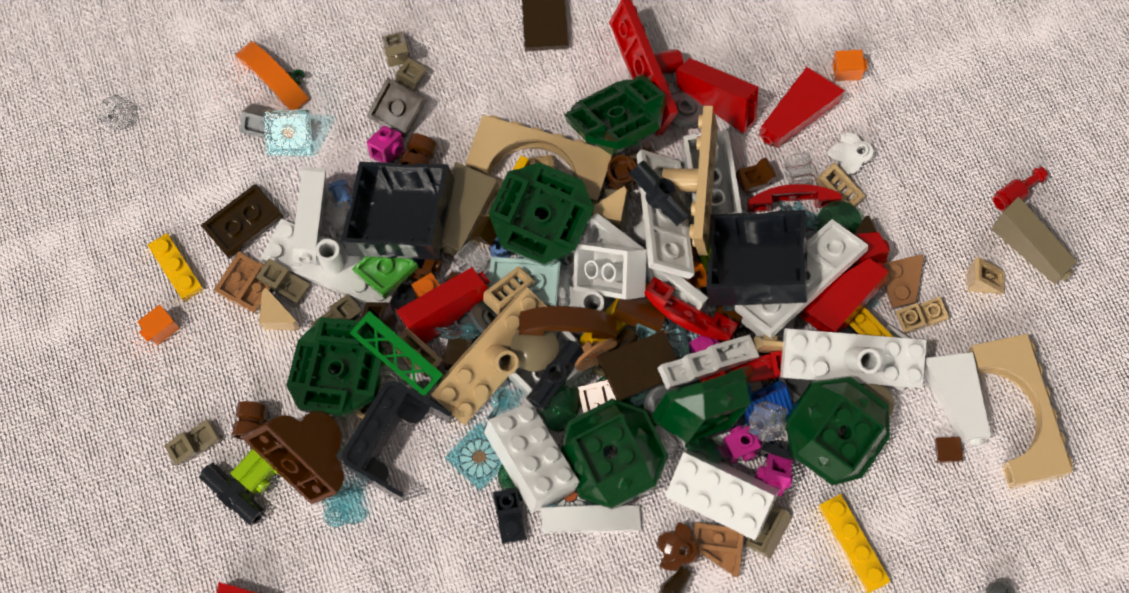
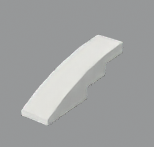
(708, 362)
(590, 519)

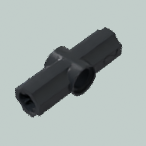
(660, 193)
(546, 386)
(232, 494)

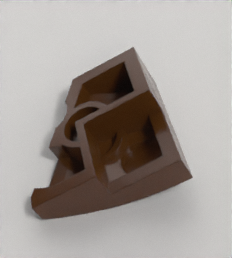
(639, 311)

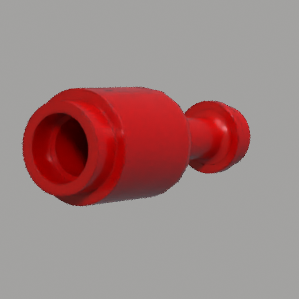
(1018, 188)

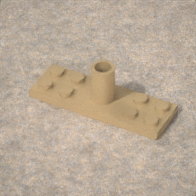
(699, 180)
(485, 362)

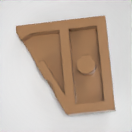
(903, 281)

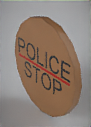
(592, 351)

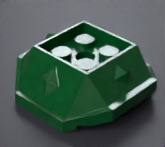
(619, 114)
(537, 190)
(320, 355)
(705, 406)
(815, 424)
(638, 458)

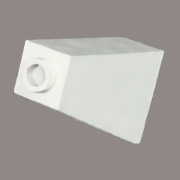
(309, 215)
(960, 395)

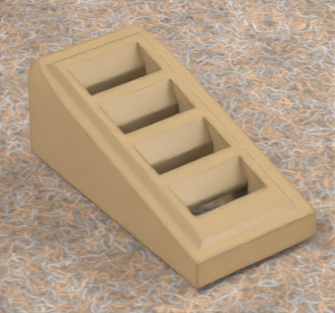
(839, 175)
(496, 300)

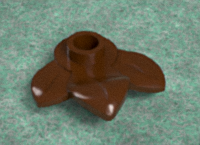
(674, 547)

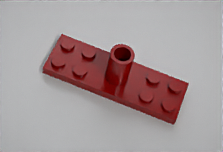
(640, 57)

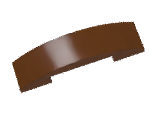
(568, 320)

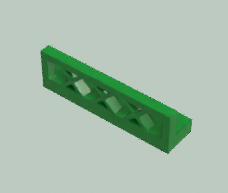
(405, 350)

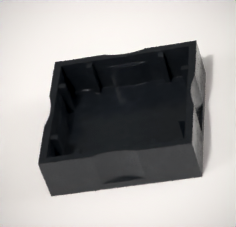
(398, 210)
(757, 258)

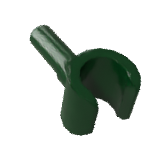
(297, 72)

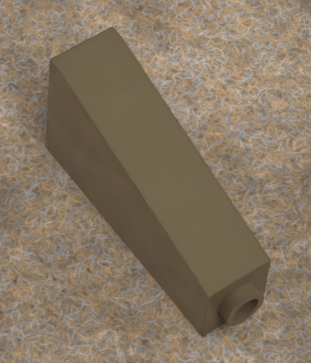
(469, 201)
(1034, 241)

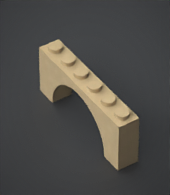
(500, 138)
(1046, 455)

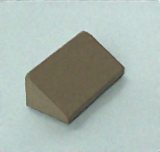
(771, 533)

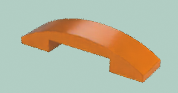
(273, 76)

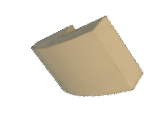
(922, 315)
(766, 345)

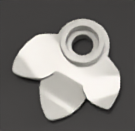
(847, 153)

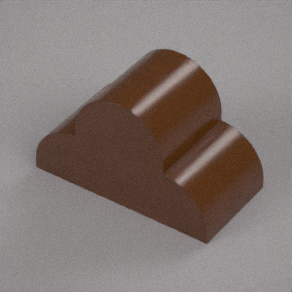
(302, 452)

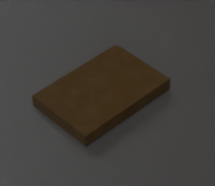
(544, 25)
(242, 221)
(636, 365)

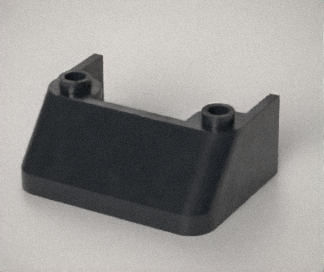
(377, 426)

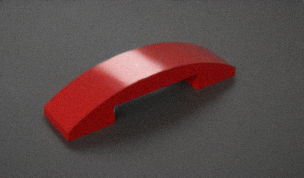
(763, 201)
(686, 315)
(764, 367)

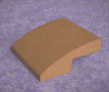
(240, 283)

